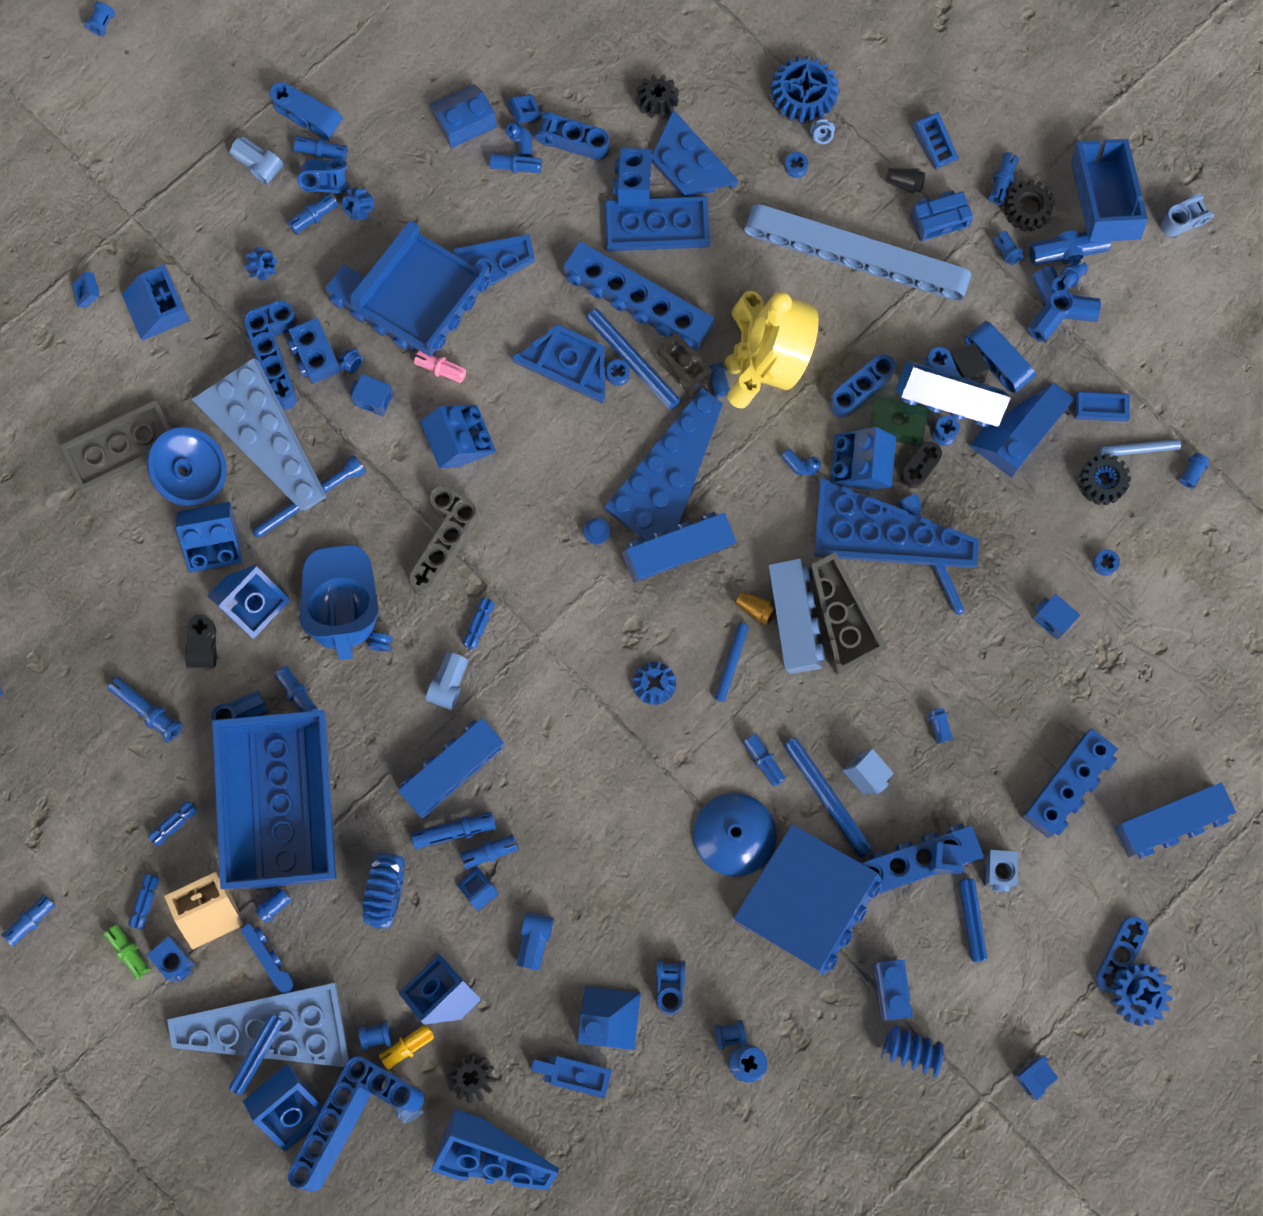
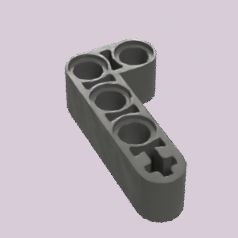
(438, 544)

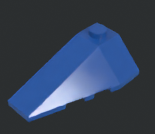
(1022, 429)
(483, 1151)

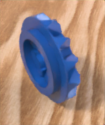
(654, 696)

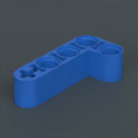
(267, 336)

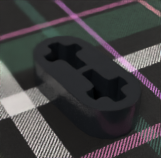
(916, 461)

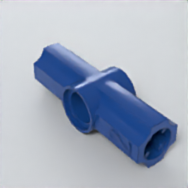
(1065, 248)

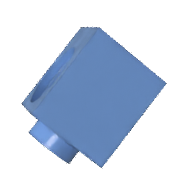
(1010, 861)

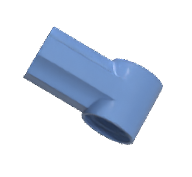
(262, 164)
(445, 688)

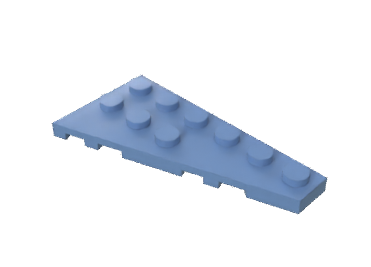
(255, 421)
(310, 1030)

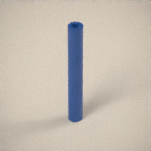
(731, 663)

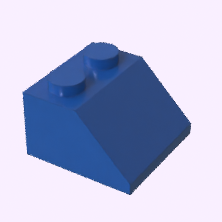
(464, 115)
(284, 1107)

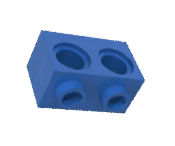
(634, 177)
(317, 349)

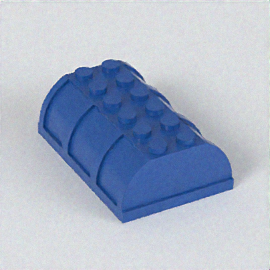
(273, 800)

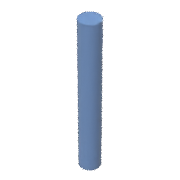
(1145, 447)

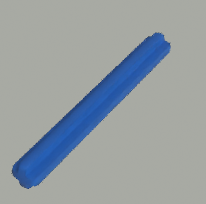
(632, 358)
(828, 797)

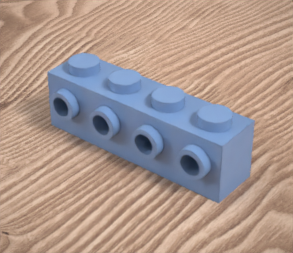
(795, 616)

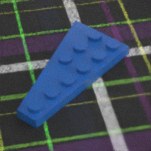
(663, 481)
(880, 532)

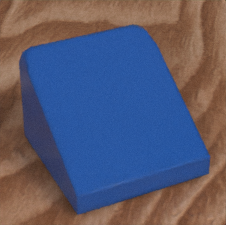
(477, 889)

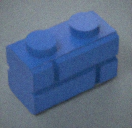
(941, 215)
(892, 990)

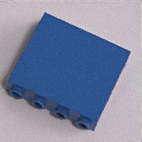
(419, 290)
(809, 899)

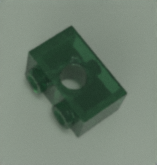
(915, 419)

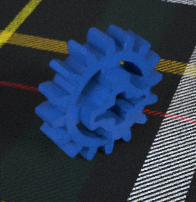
(1133, 986)

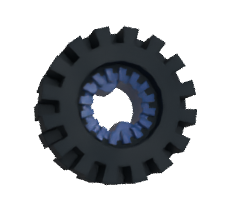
(1116, 474)

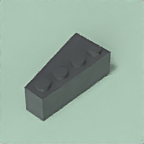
(845, 618)

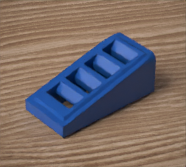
(939, 129)

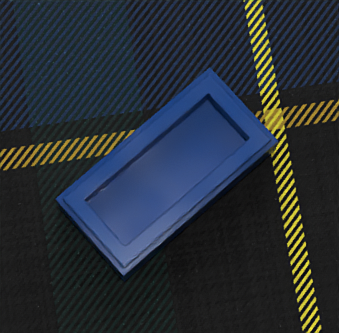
(1102, 406)

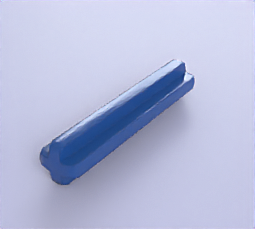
(973, 920)
(256, 1054)

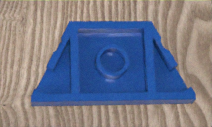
(689, 161)
(568, 361)

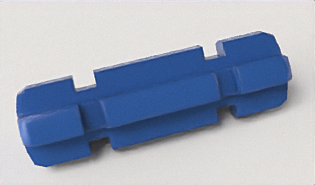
(478, 623)
(172, 823)
(143, 901)

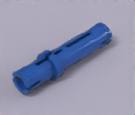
(454, 830)

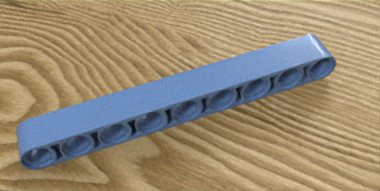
(858, 252)

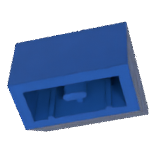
(155, 303)
(457, 435)
(863, 459)
(209, 537)

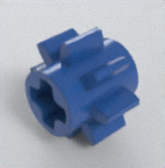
(358, 203)
(260, 263)

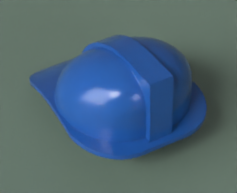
(338, 598)

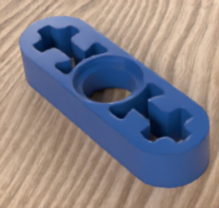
(1122, 932)

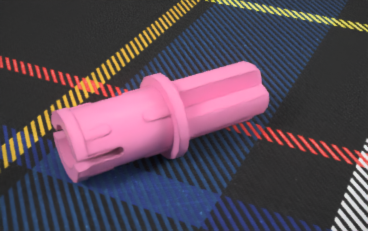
(441, 367)

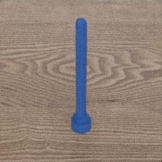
(351, 469)
(912, 505)

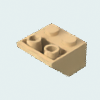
(204, 910)

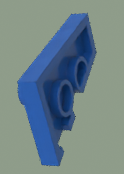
(501, 256)

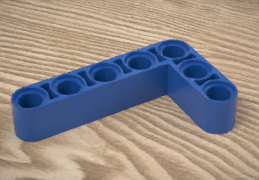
(347, 1115)

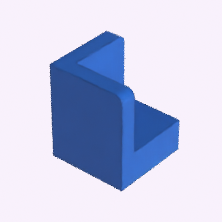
(946, 858)
(1036, 1077)

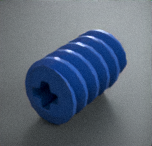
(913, 1050)
(757, 1058)

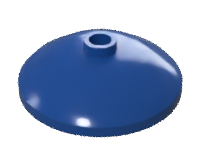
(200, 459)
(734, 854)

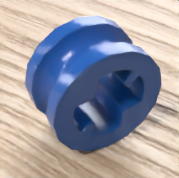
(796, 172)
(618, 380)
(1113, 566)
(380, 642)

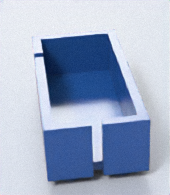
(1109, 191)

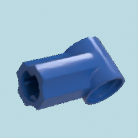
(246, 706)
(535, 934)

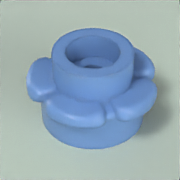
(824, 137)

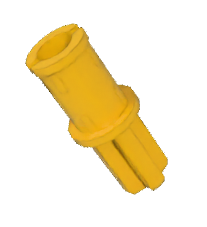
(406, 1046)

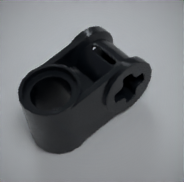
(201, 648)

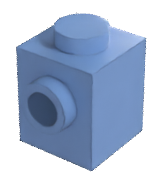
(868, 772)

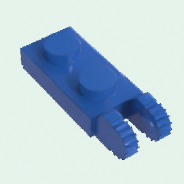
(268, 960)

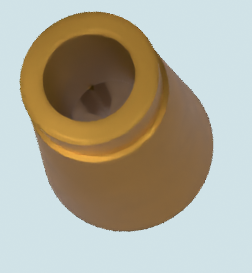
(756, 607)

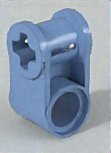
(1190, 214)

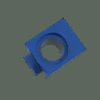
(371, 394)
(1055, 616)
(160, 956)

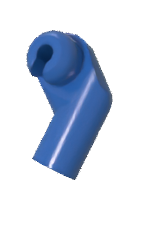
(521, 137)
(801, 466)

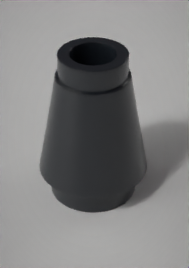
(906, 178)

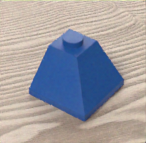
(249, 599)
(439, 993)
(609, 1018)

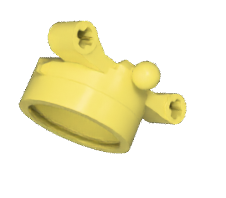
(773, 344)

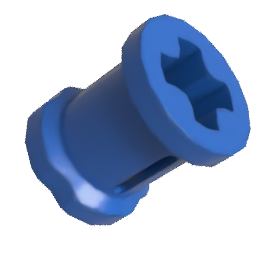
(99, 18)
(954, 428)
(730, 1034)
(375, 1035)

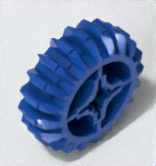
(824, 88)
(383, 890)

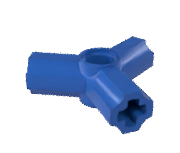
(1050, 316)

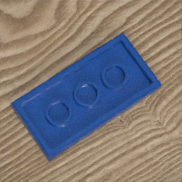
(662, 225)

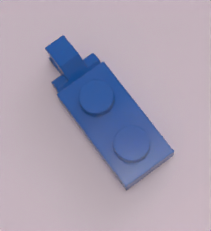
(574, 1075)

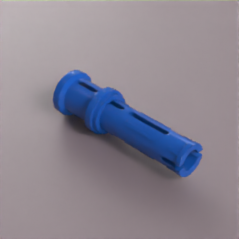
(154, 716)

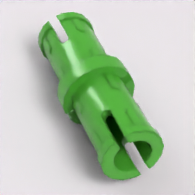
(127, 952)

